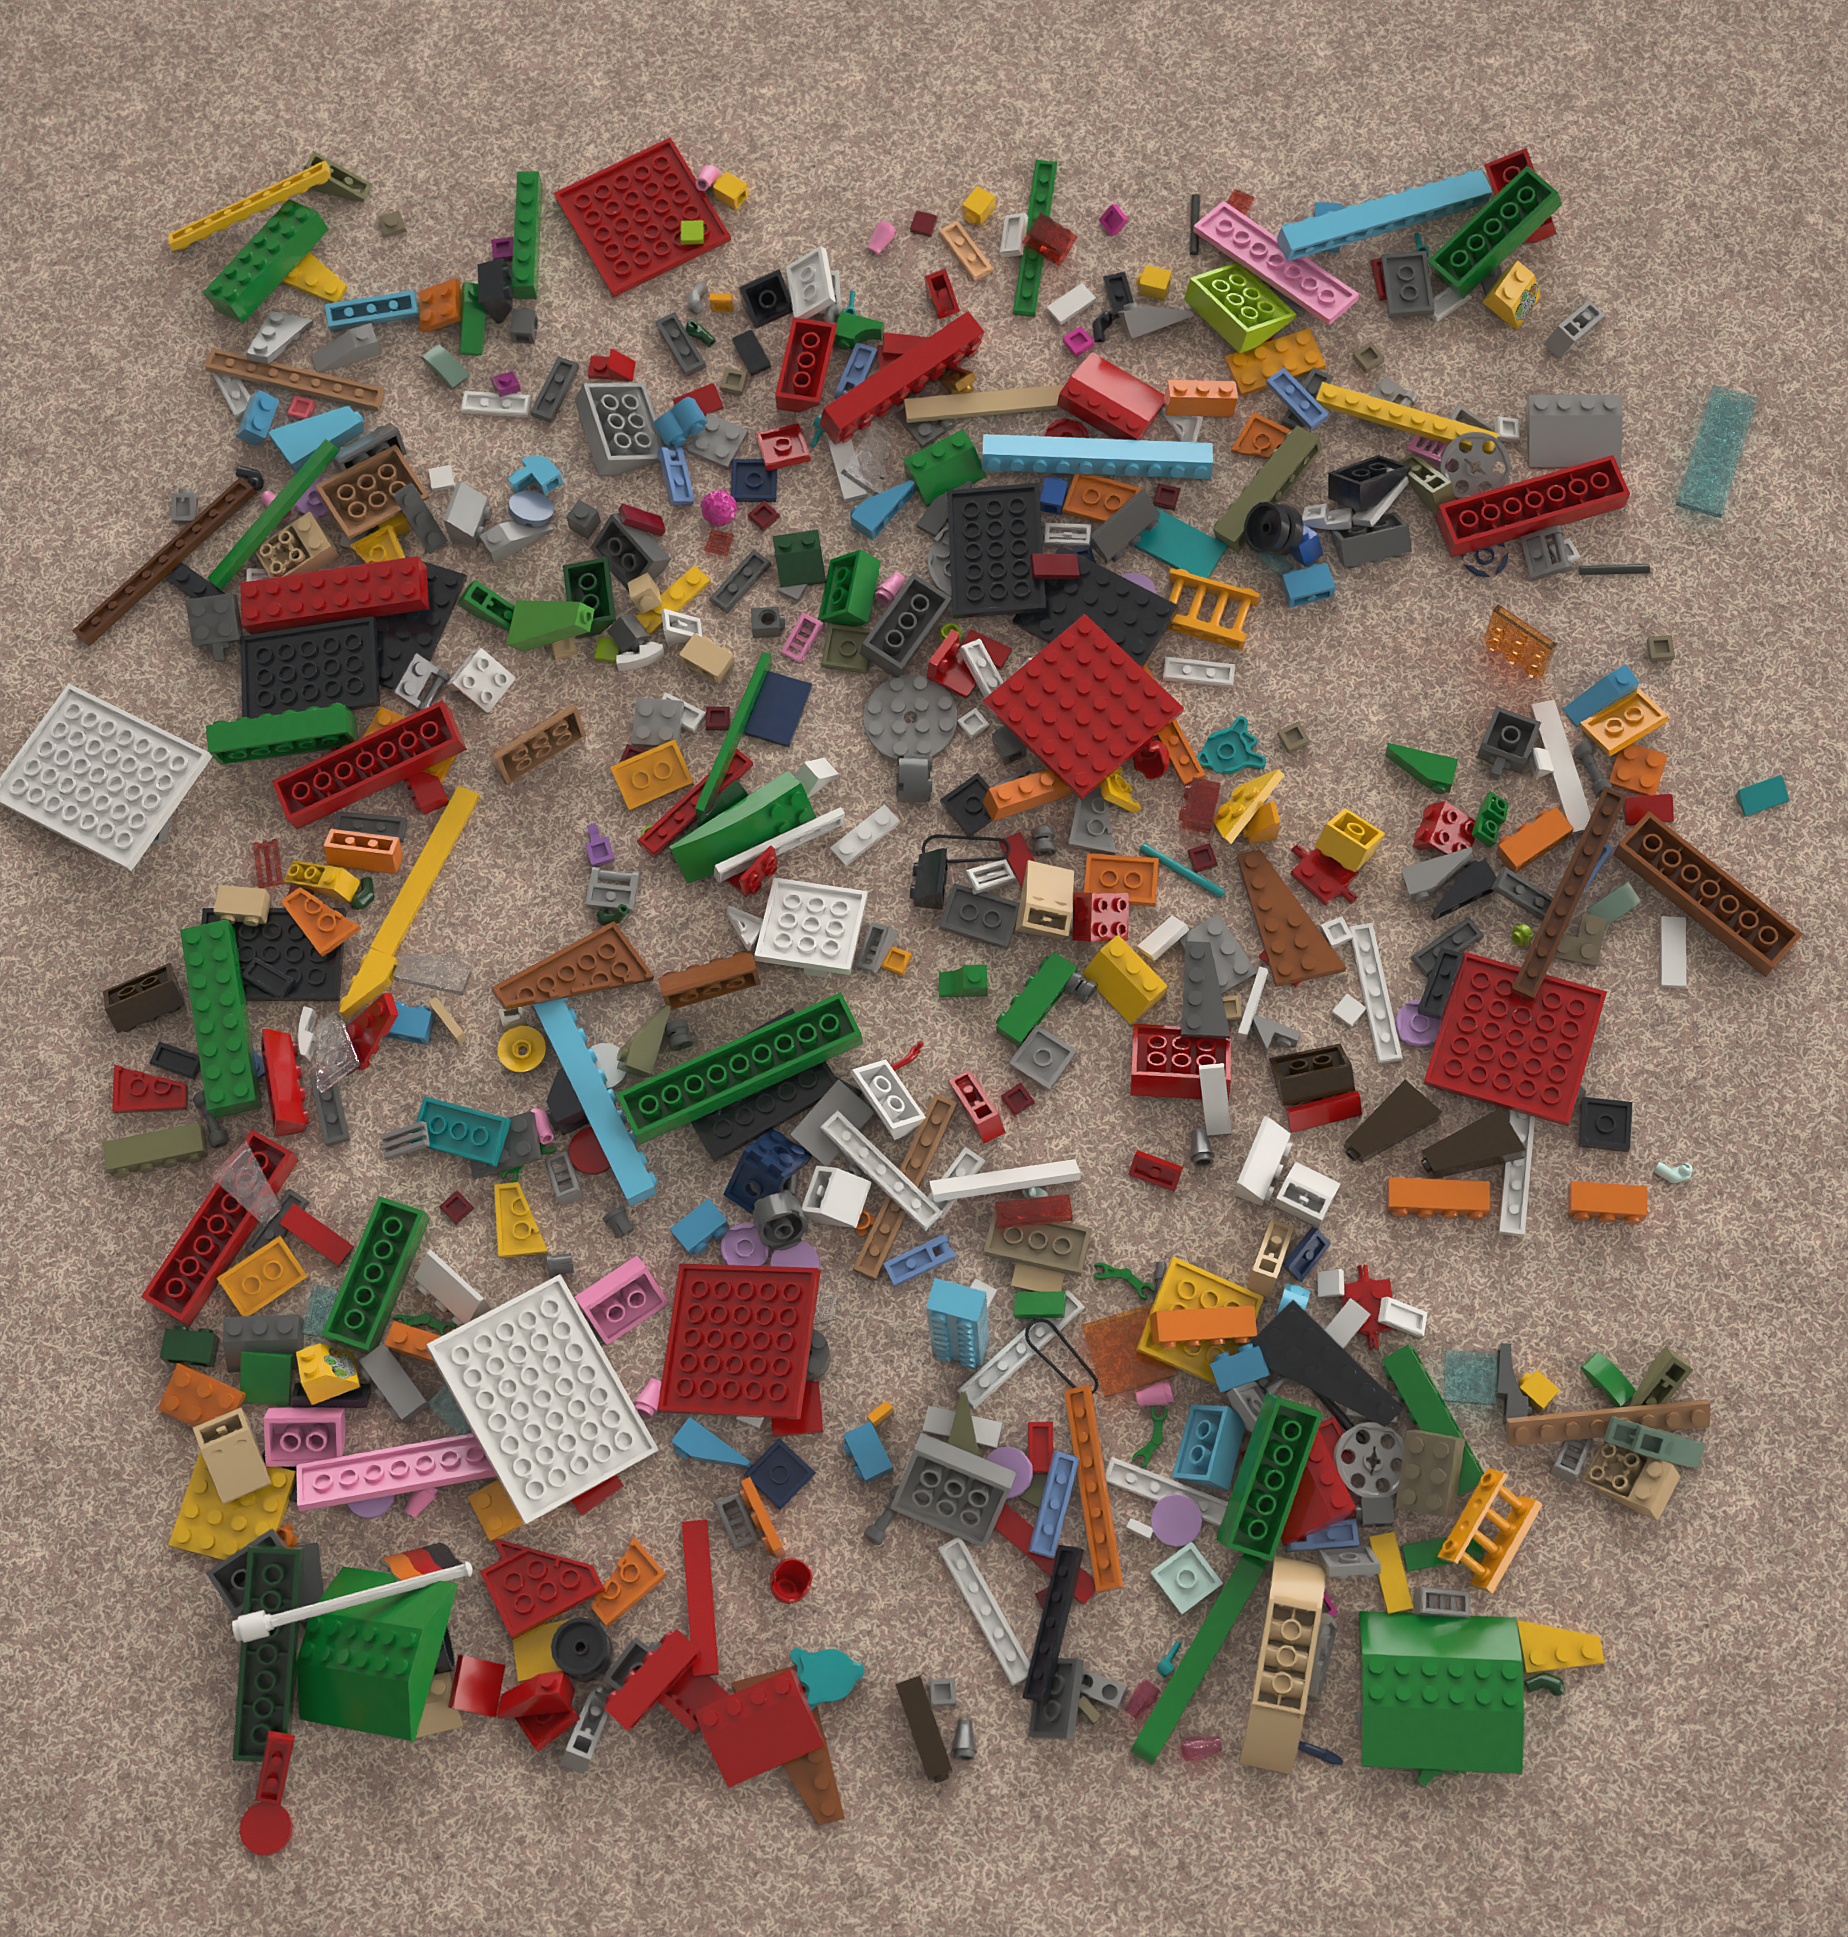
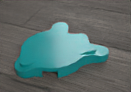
(1230, 750)
(826, 1674)

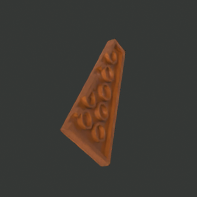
(1288, 935)
(587, 966)
(811, 1772)

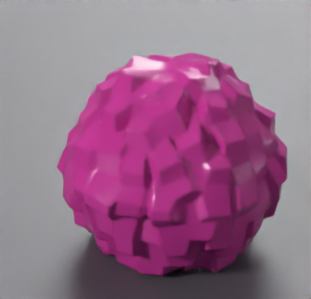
(718, 508)

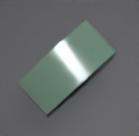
(445, 365)
(1615, 903)

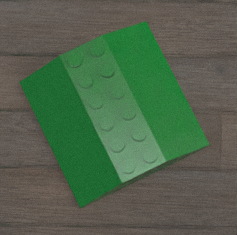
(373, 1660)
(1441, 1693)

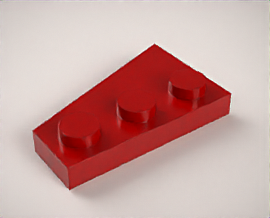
(371, 1025)
(146, 1093)

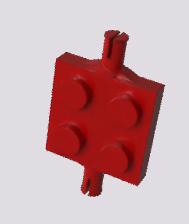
(1323, 875)
(1368, 1295)

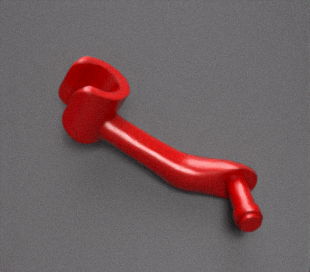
(914, 1052)

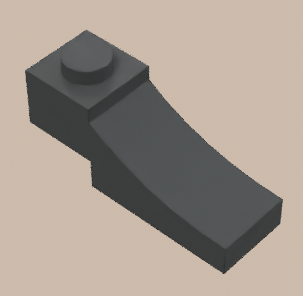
(1514, 1402)

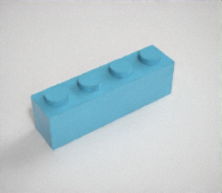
(372, 310)

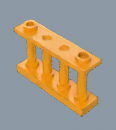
(1212, 630)
(1508, 1539)

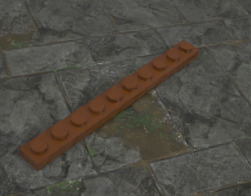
(164, 562)
(1568, 894)

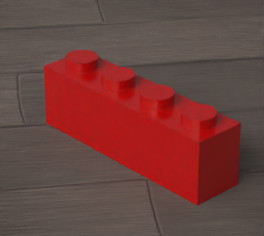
(652, 1680)

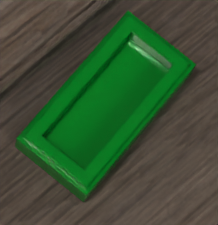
(1039, 1305)

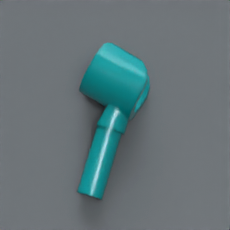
(1420, 247)
(850, 309)
(819, 431)
(1165, 1666)

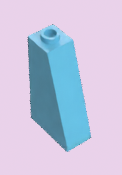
(302, 438)

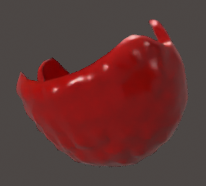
(1152, 759)
(790, 1581)

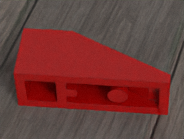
(977, 1106)
(538, 1695)

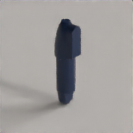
(1323, 1754)

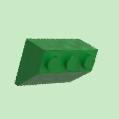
(944, 466)
(849, 589)

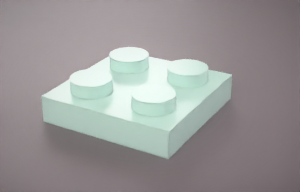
(1186, 1578)

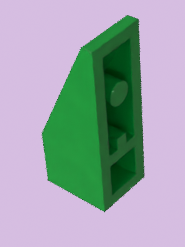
(472, 321)
(487, 605)
(1428, 768)

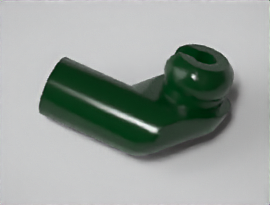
(699, 332)
(365, 896)
(618, 915)
(1547, 1681)

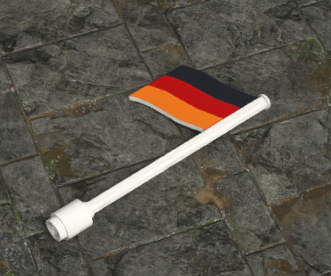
(411, 1568)

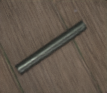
(1195, 218)
(1614, 569)

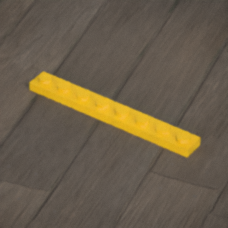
(244, 208)
(1398, 416)

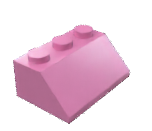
(622, 1300)
(303, 1435)

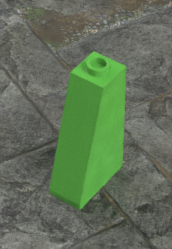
(547, 622)

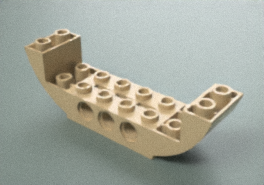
(1284, 1665)

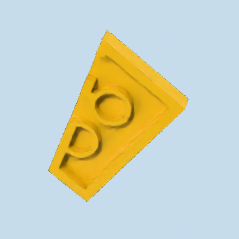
(316, 279)
(379, 546)
(1118, 792)
(515, 1223)
(1556, 1648)

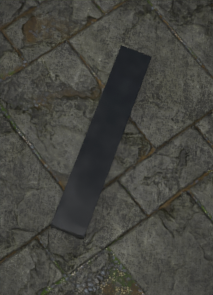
(1053, 1624)

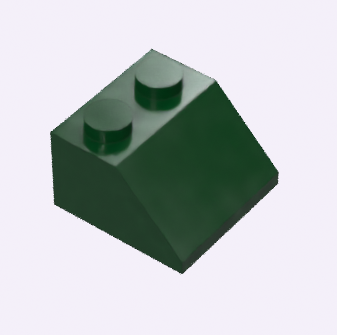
(799, 558)

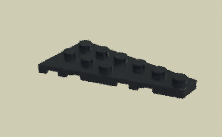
(1310, 1356)

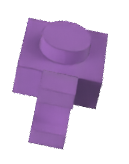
(599, 848)

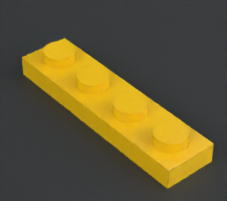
(675, 598)

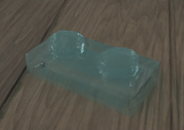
(319, 1309)

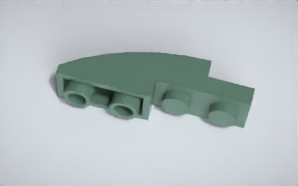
(1654, 1442)

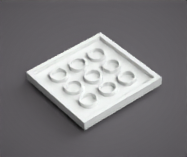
(811, 926)

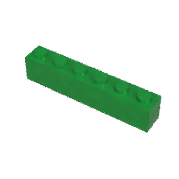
(527, 234)
(1429, 1408)

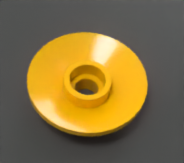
(519, 1038)

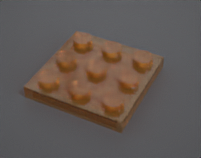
(1519, 642)
(1114, 1353)

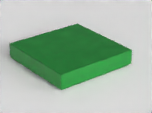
(266, 1377)

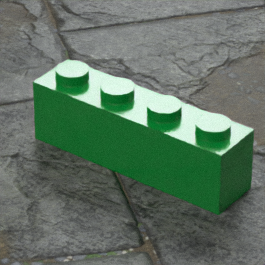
(1036, 1000)

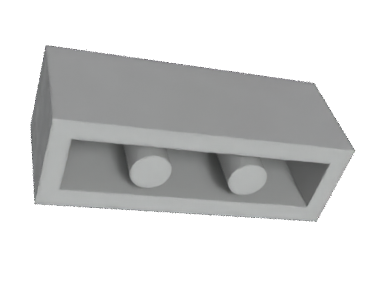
(393, 1384)

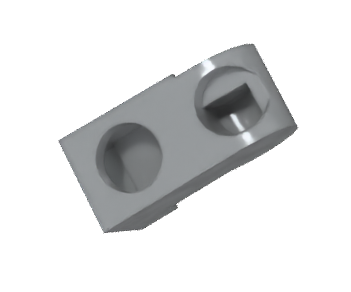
(1103, 1690)

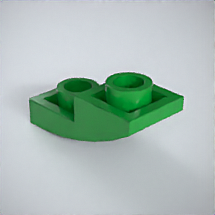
(1490, 816)
(1608, 1377)

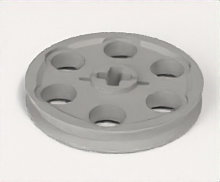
(1476, 453)
(1362, 1452)

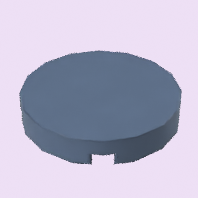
(530, 508)

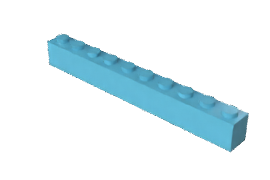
(1383, 215)
(1097, 456)
(597, 1100)

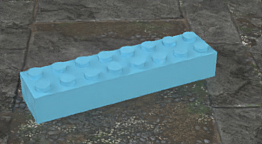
(958, 1323)

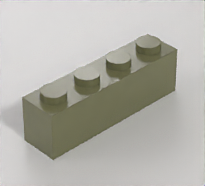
(155, 1149)

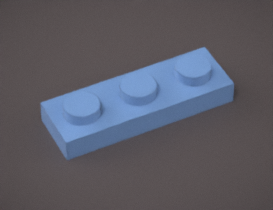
(1297, 399)

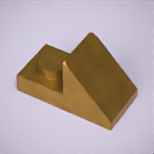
(958, 381)

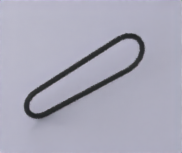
(970, 838)
(1067, 1344)

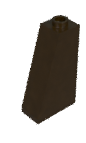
(1395, 1120)
(1474, 1147)
(924, 1729)

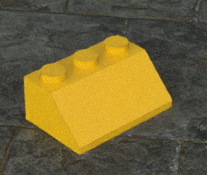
(1125, 980)

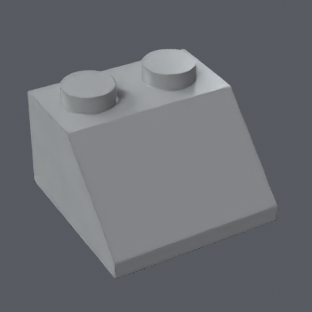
(466, 514)

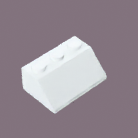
(888, 1098)
(1263, 1163)
(449, 1290)

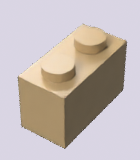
(707, 658)
(242, 904)

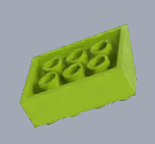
(1238, 306)

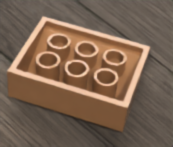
(364, 492)
(538, 744)

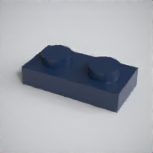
(1306, 1254)

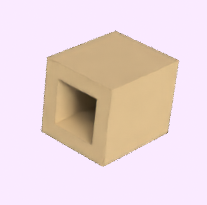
(644, 593)

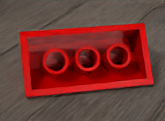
(1503, 172)
(805, 365)
(282, 1083)

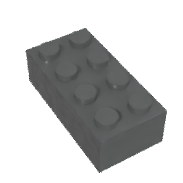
(905, 626)

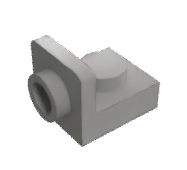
(184, 505)

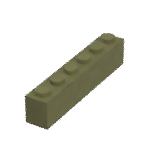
(1269, 484)

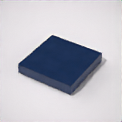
(752, 482)
(780, 1474)

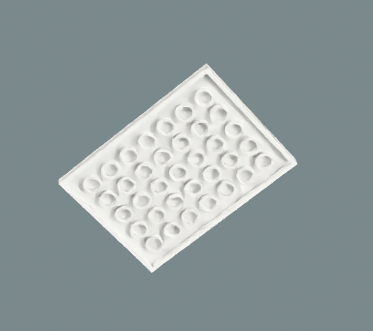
(100, 776)
(542, 1399)

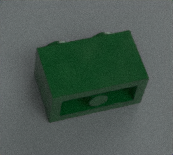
(190, 1346)

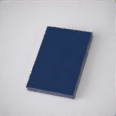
(778, 709)

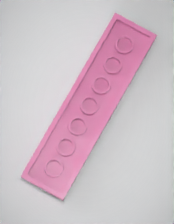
(1262, 255)
(391, 1471)

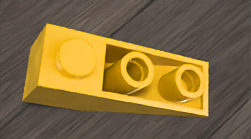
(323, 879)
(372, 979)

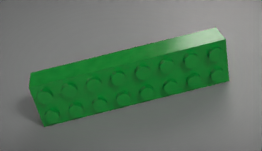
(221, 1019)

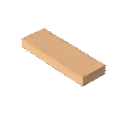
(965, 251)

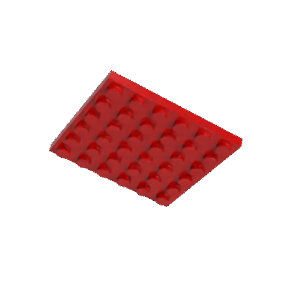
(634, 215)
(1083, 706)
(1515, 1048)
(739, 1340)

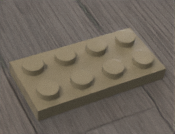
(1046, 1246)

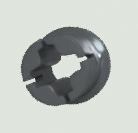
(618, 1222)
(554, 1266)

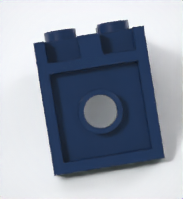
(768, 1166)

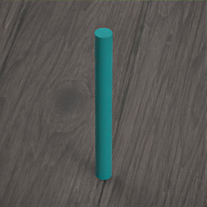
(1182, 870)

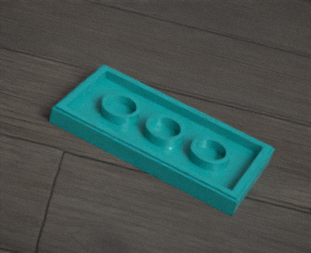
(1182, 546)
(463, 1131)

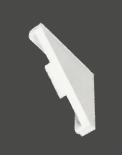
(1185, 427)
(746, 926)

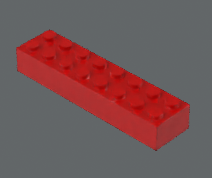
(901, 378)
(1532, 505)
(334, 595)
(369, 765)
(213, 1239)

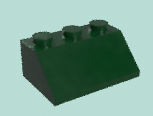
(592, 585)

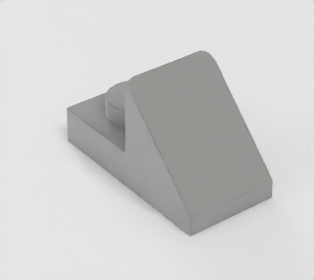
(1268, 1030)

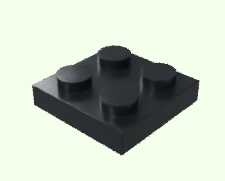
(967, 805)
(1605, 1124)

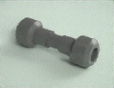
(1584, 752)
(217, 1136)
(876, 1532)

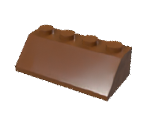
(709, 980)

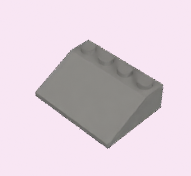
(619, 426)
(1573, 429)
(953, 1490)

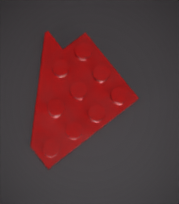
(536, 1586)

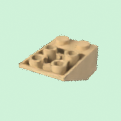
(298, 548)
(1046, 901)
(232, 1455)
(1632, 1479)

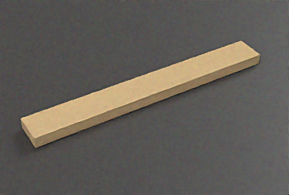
(982, 403)

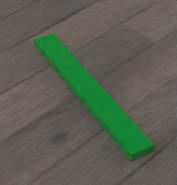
(1031, 261)
(273, 514)
(733, 736)

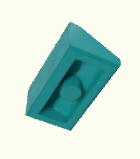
(1762, 795)

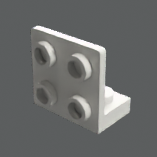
(481, 679)

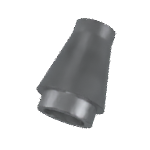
(1201, 1150)
(964, 1741)

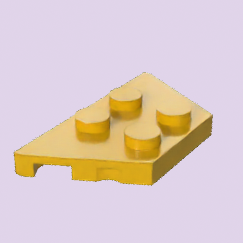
(1244, 804)

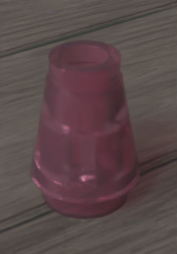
(1142, 1698)
(1200, 1747)

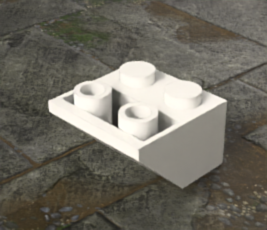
(1307, 1194)
(835, 1197)

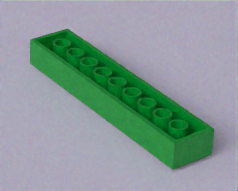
(740, 1068)

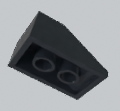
(1365, 482)

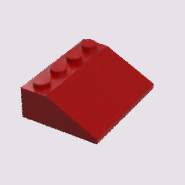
(1110, 399)
(1170, 1064)
(1319, 1497)
(759, 1728)

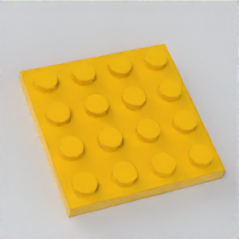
(1194, 1288)
(221, 1530)

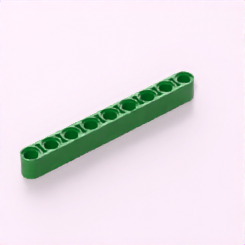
(1198, 1658)

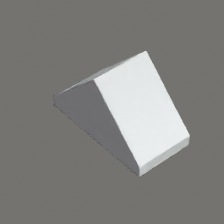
(679, 627)
(815, 775)

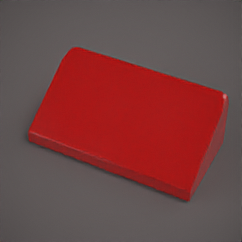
(706, 398)
(1659, 805)

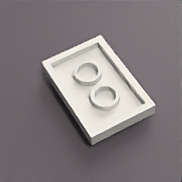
(810, 284)

